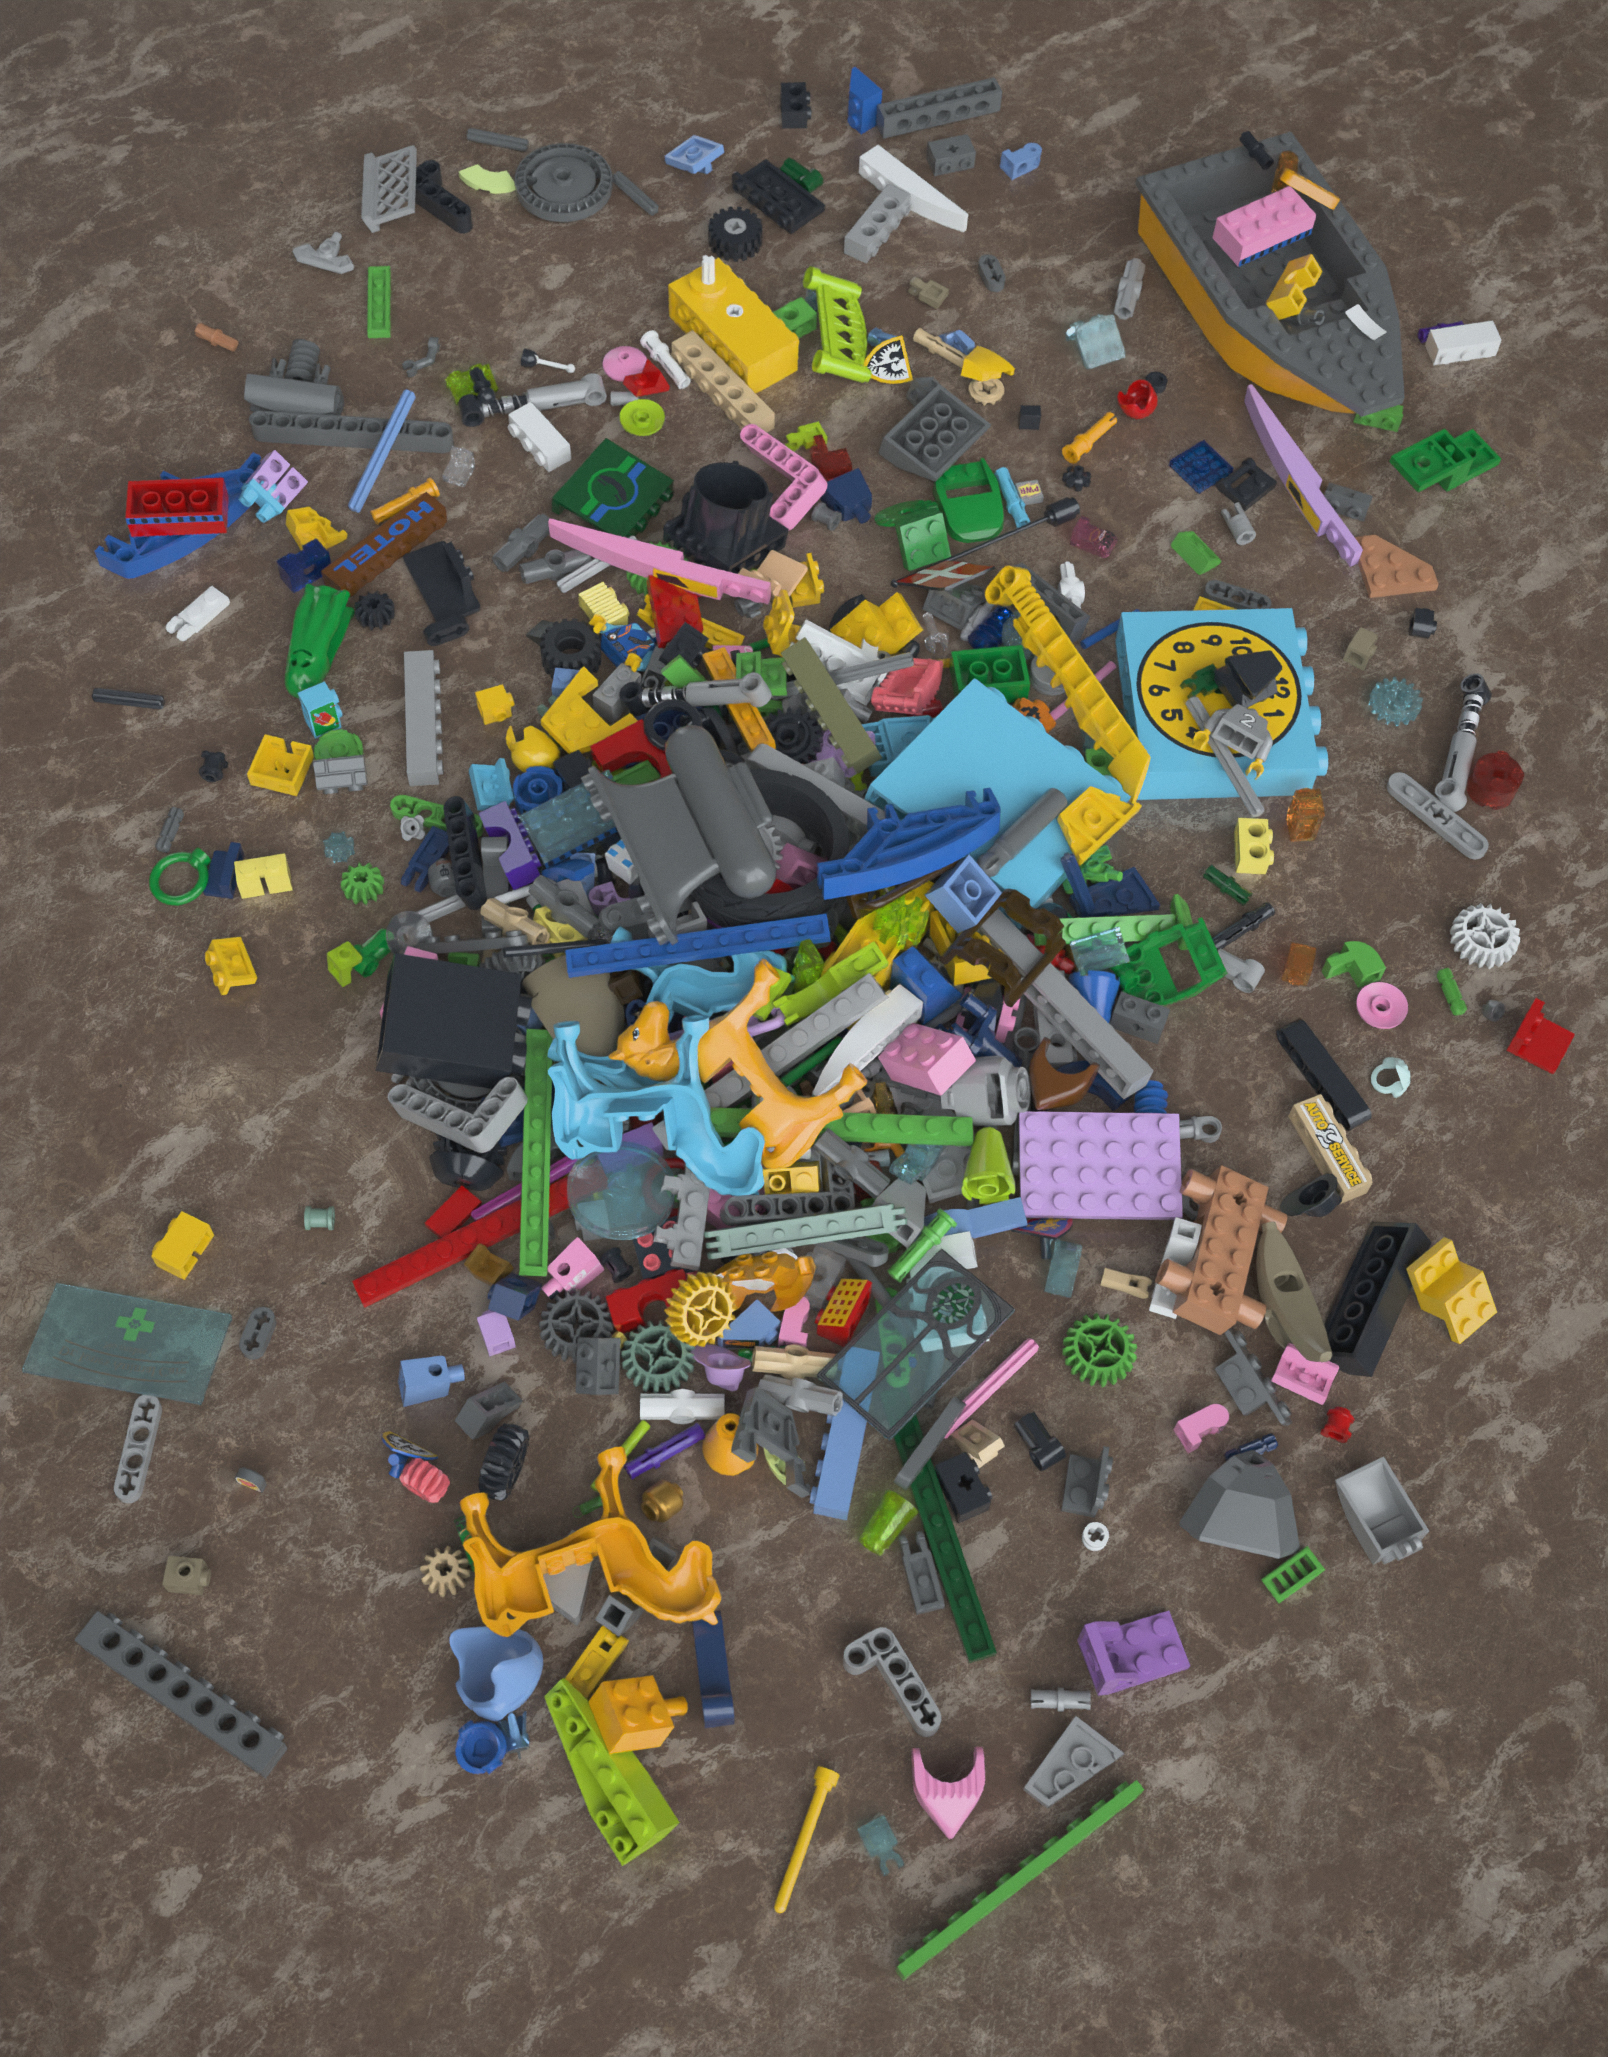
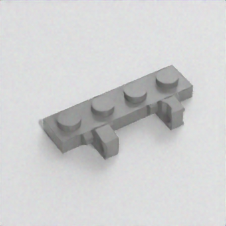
(687, 1234)

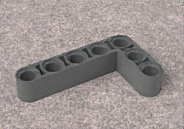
(798, 1201)

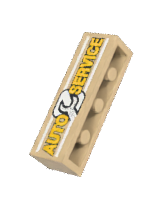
(1330, 1147)

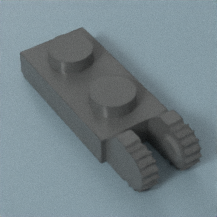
(921, 1576)

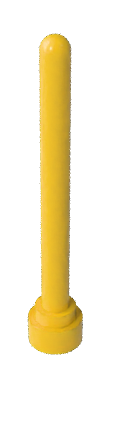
(824, 1781)

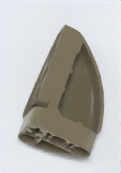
(578, 999)

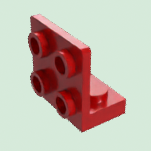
(1540, 1040)

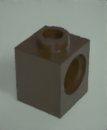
(626, 985)

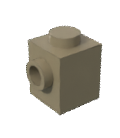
(186, 1575)

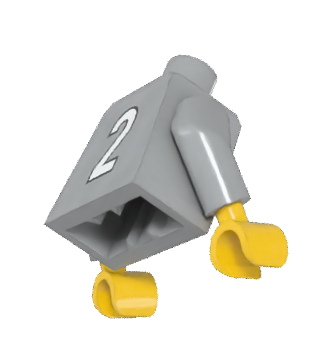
(1242, 731)

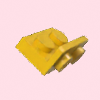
(810, 587)
(229, 964)

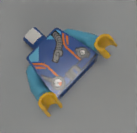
(625, 643)

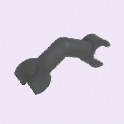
(433, 348)

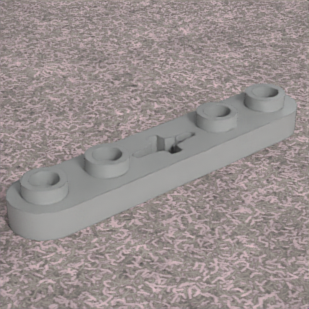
(1424, 805)

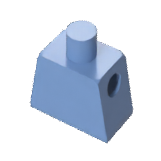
(426, 1379)

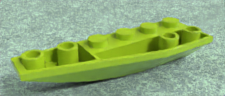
(613, 1785)

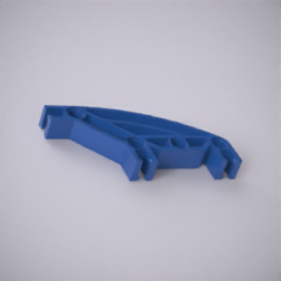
(155, 552)
(912, 847)

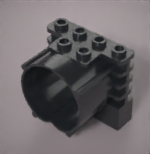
(727, 519)

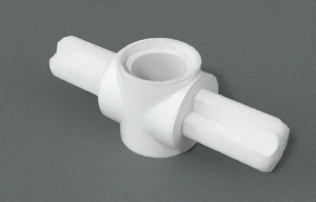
(1070, 585)

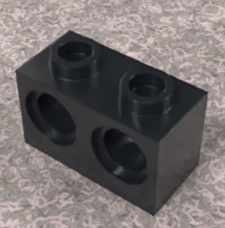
(794, 105)

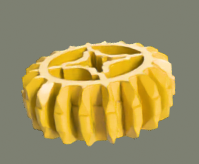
(703, 1323)

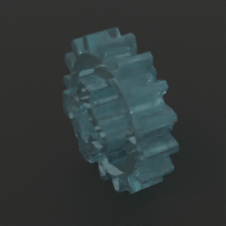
(1395, 701)

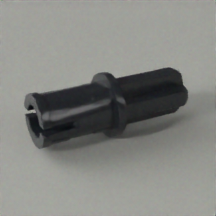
(1256, 150)

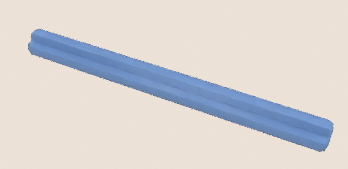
(381, 451)

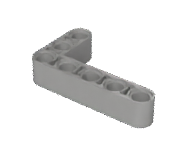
(474, 1131)

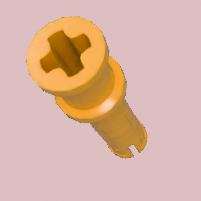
(1083, 442)
(393, 507)

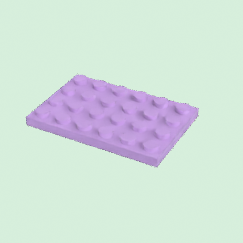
(1100, 1165)

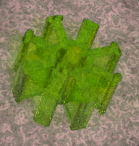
(901, 921)

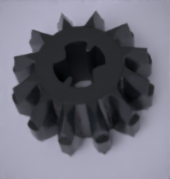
(374, 610)

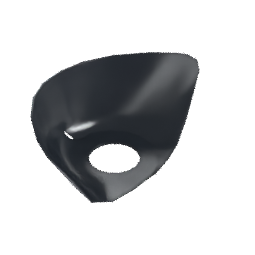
(476, 1171)

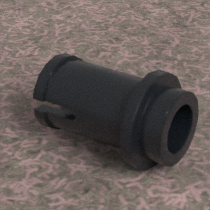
(604, 873)

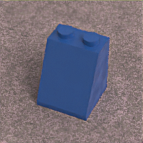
(925, 982)

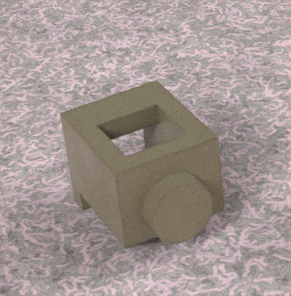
(1361, 648)

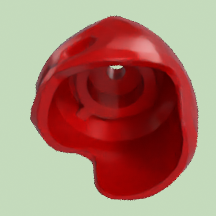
(1139, 400)

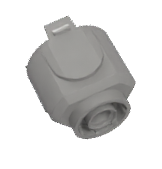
(989, 1092)

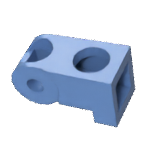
(1021, 161)

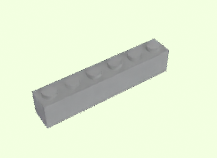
(421, 718)

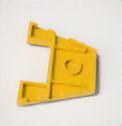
(574, 721)

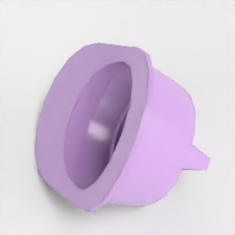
(721, 1365)

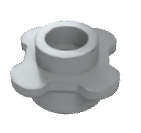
(407, 823)

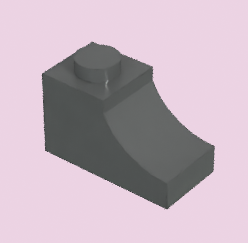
(487, 1409)

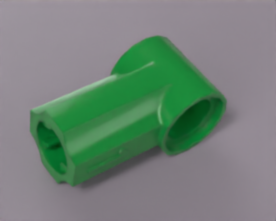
(372, 952)

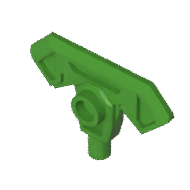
(1095, 870)

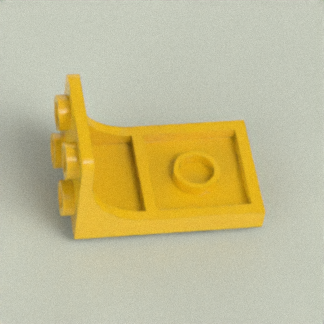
(779, 624)

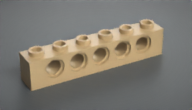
(721, 383)

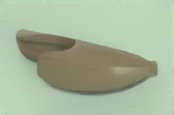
(1289, 1303)

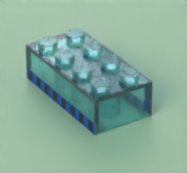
(566, 824)

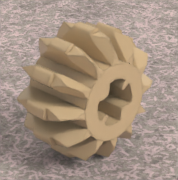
(443, 1583)

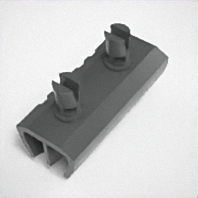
(291, 395)

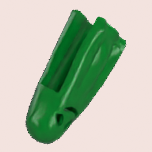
(316, 636)

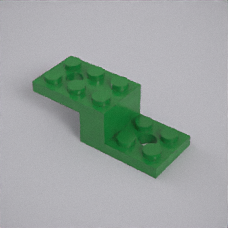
(1445, 460)

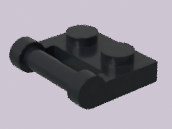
(1251, 489)

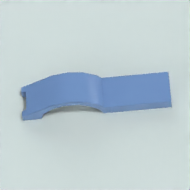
(986, 1219)

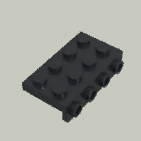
(777, 196)

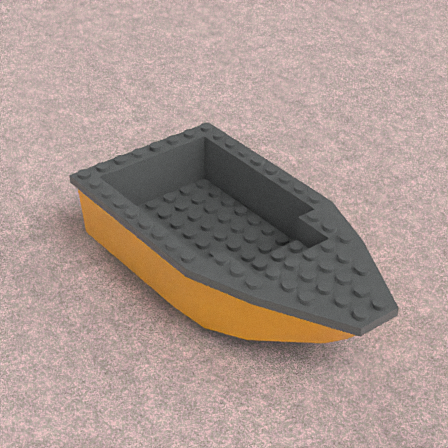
(1313, 363)

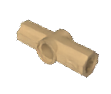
(514, 918)
(791, 1362)

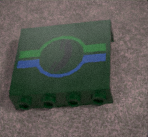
(614, 491)

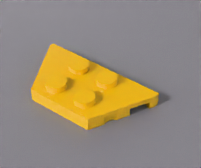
(1093, 820)

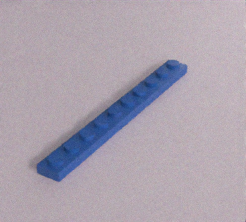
(697, 946)

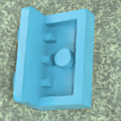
(491, 784)

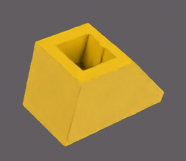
(797, 1178)

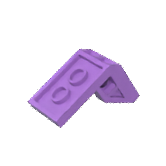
(1131, 1652)

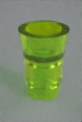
(887, 1522)

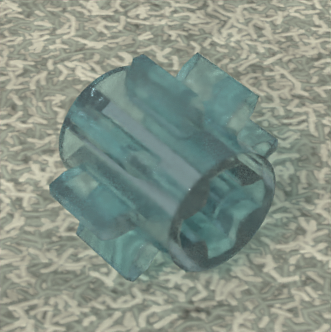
(339, 847)

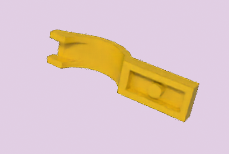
(717, 634)

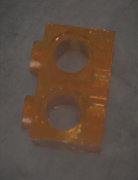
(1305, 814)

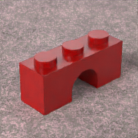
(628, 1304)

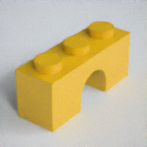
(1287, 295)

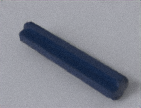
(1077, 883)

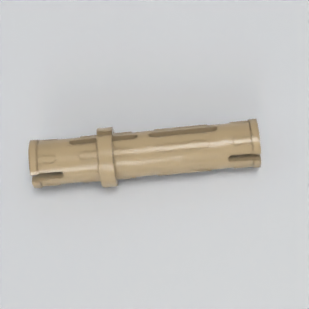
(939, 347)

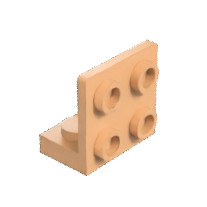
(780, 571)

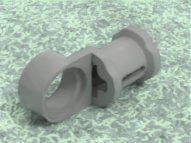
(1193, 1128)

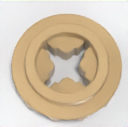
(993, 385)

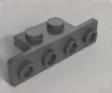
(1247, 1383)

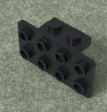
(443, 580)

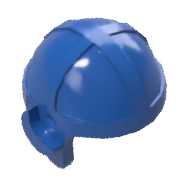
(480, 1747)

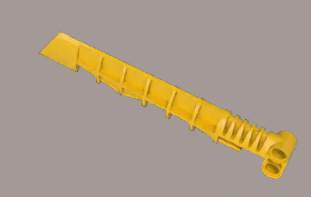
(1085, 694)

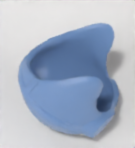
(495, 1670)

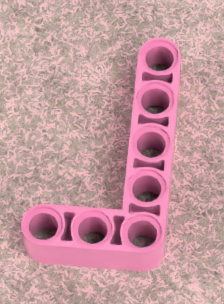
(806, 479)

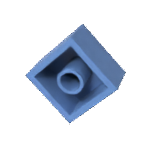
(963, 894)

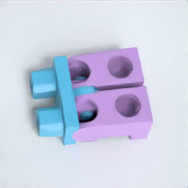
(267, 490)

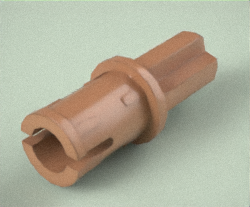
(215, 337)

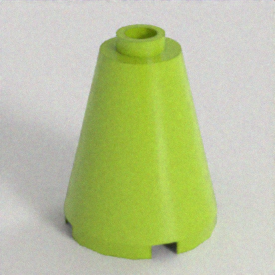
(988, 1169)

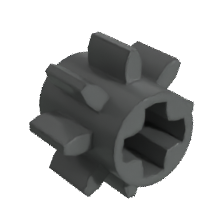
(747, 607)

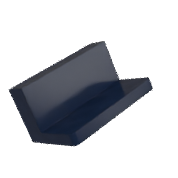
(222, 872)

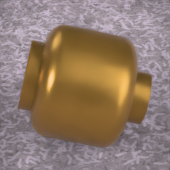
(662, 1501)

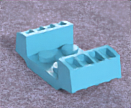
(893, 736)

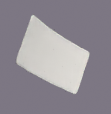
(1364, 322)

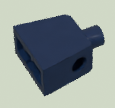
(849, 496)

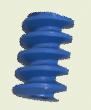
(1151, 1098)

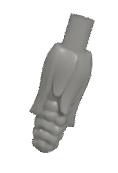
(978, 615)

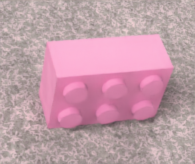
(926, 1058)

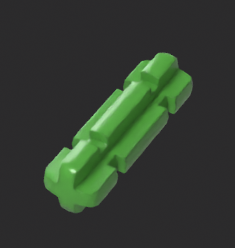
(1451, 991)

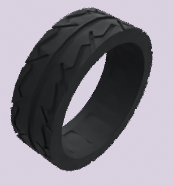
(819, 815)

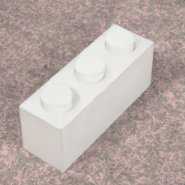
(1463, 342)
(539, 437)

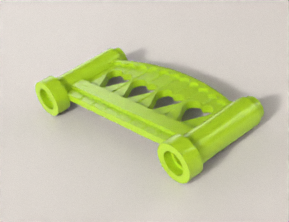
(830, 358)

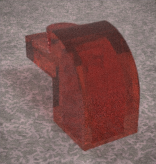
(829, 463)

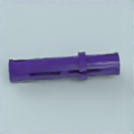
(664, 1451)

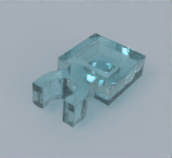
(879, 1841)

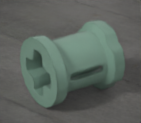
(319, 1218)

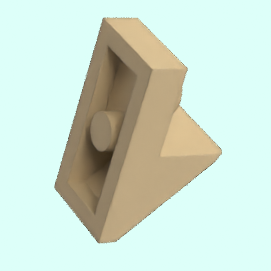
(977, 1442)

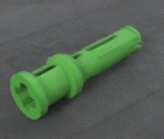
(929, 1236)

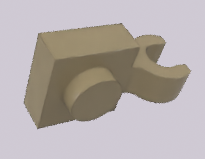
(929, 293)

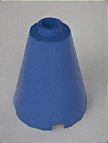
(1098, 989)

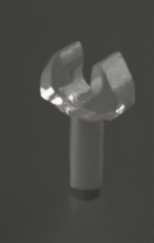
(934, 635)

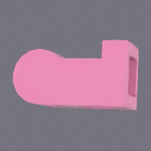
(793, 1323)
(1204, 1422)

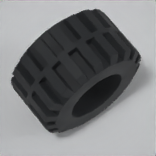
(570, 636)

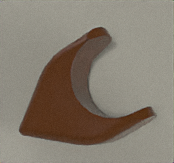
(1055, 1089)

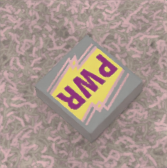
(1029, 492)

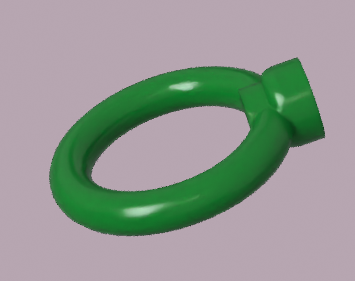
(197, 859)

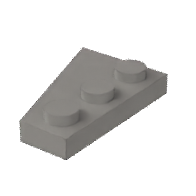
(1070, 1763)

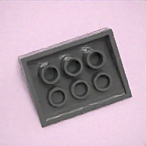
(933, 435)

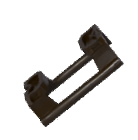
(999, 965)

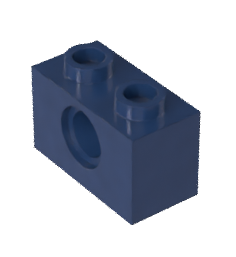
(514, 1296)

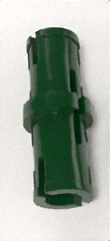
(1227, 885)

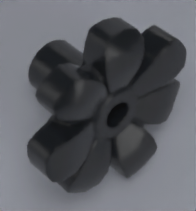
(1076, 477)

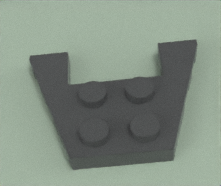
(773, 1428)

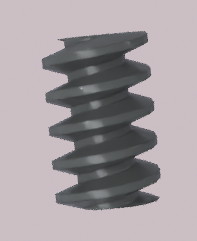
(302, 360)

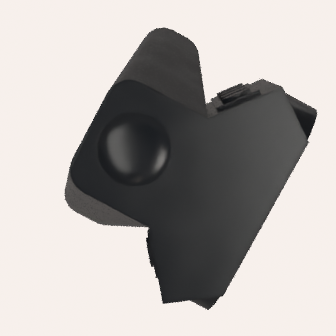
(1248, 677)

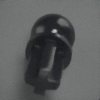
(482, 386)

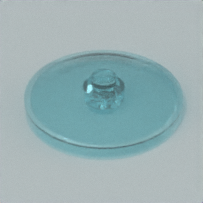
(620, 1192)

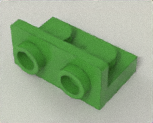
(1385, 419)

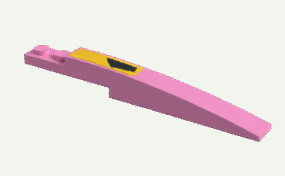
(660, 562)

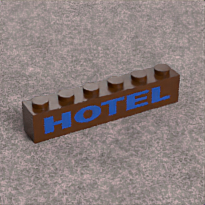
(386, 545)

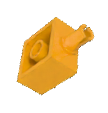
(634, 1713)

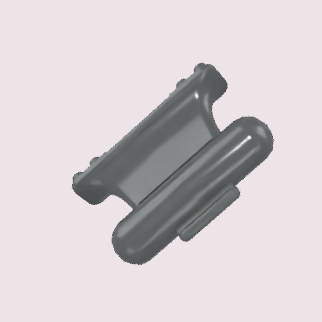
(689, 827)

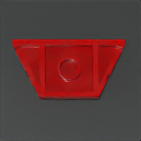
(671, 609)

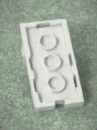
(838, 654)

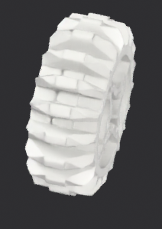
(1479, 942)

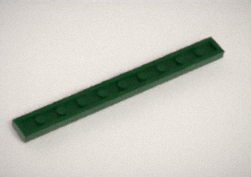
(946, 1550)

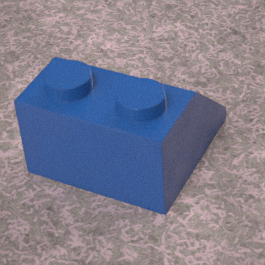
(863, 102)

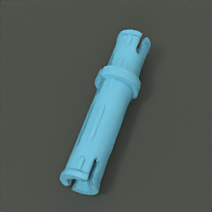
(1015, 505)

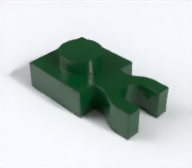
(1201, 681)

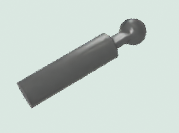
(1022, 831)

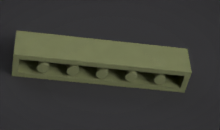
(831, 706)

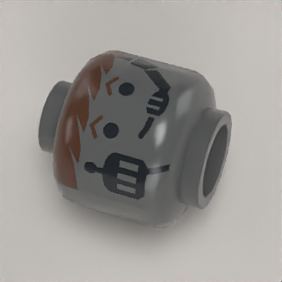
(442, 878)

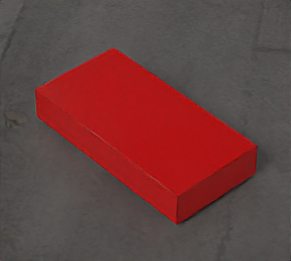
(453, 1213)

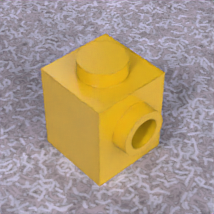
(494, 704)

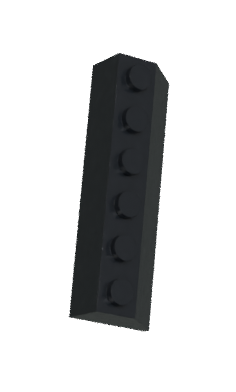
(1373, 1295)

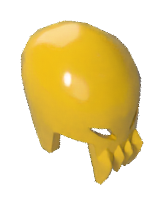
(534, 750)

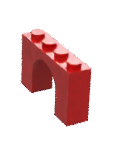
(628, 747)

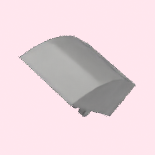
(1381, 1512)

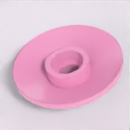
(623, 362)
(1385, 997)

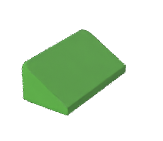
(1195, 552)
(1182, 915)

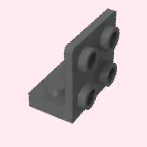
(955, 603)
(1085, 1484)

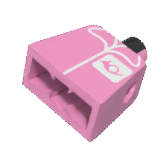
(572, 1270)

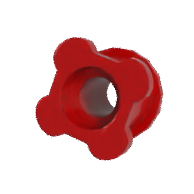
(1338, 1424)

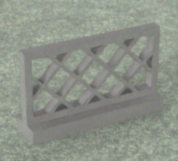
(374, 189)

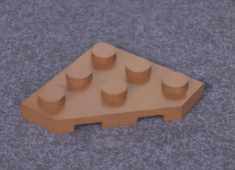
(1392, 570)

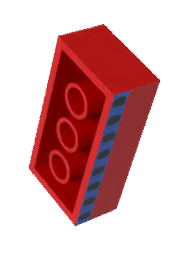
(177, 507)

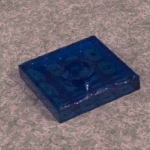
(1201, 466)

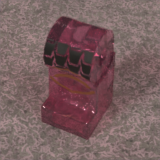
(1092, 538)

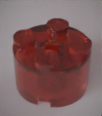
(1495, 780)

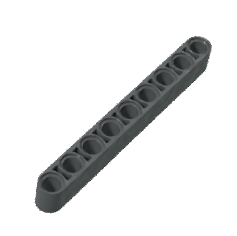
(348, 431)

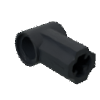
(1043, 1448)

